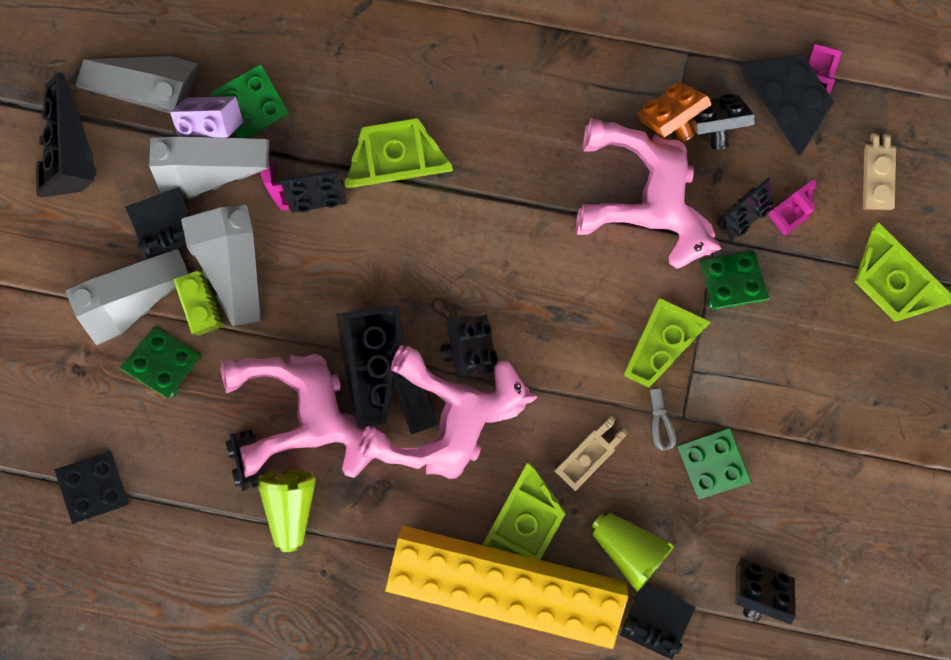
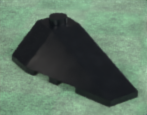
(67, 154)
(368, 348)

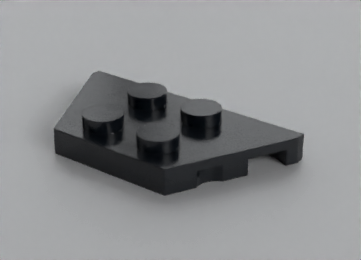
(791, 95)

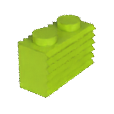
(198, 303)

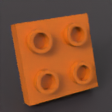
(673, 111)

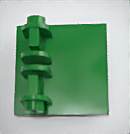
(256, 100)
(733, 280)
(160, 362)
(714, 463)

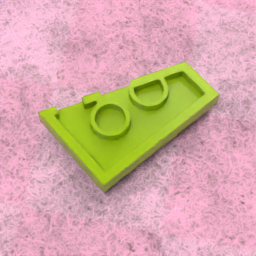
(662, 341)

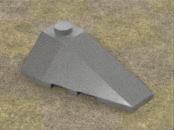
(145, 81)
(204, 162)
(226, 252)
(119, 298)

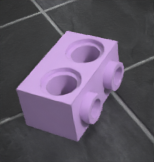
(207, 117)

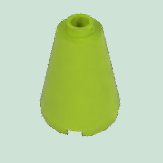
(287, 505)
(631, 548)

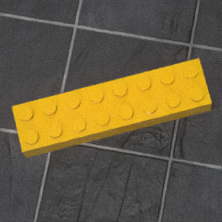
(507, 587)

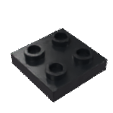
(723, 114)
(470, 346)
(764, 592)

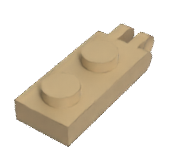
(879, 173)

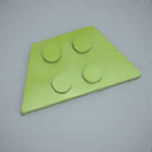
(395, 153)
(897, 279)
(527, 517)

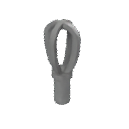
(660, 411)

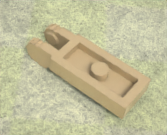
(589, 455)

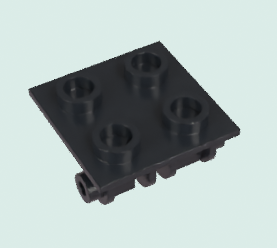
(314, 191)
(754, 205)
(159, 222)
(233, 447)
(91, 487)
(657, 621)

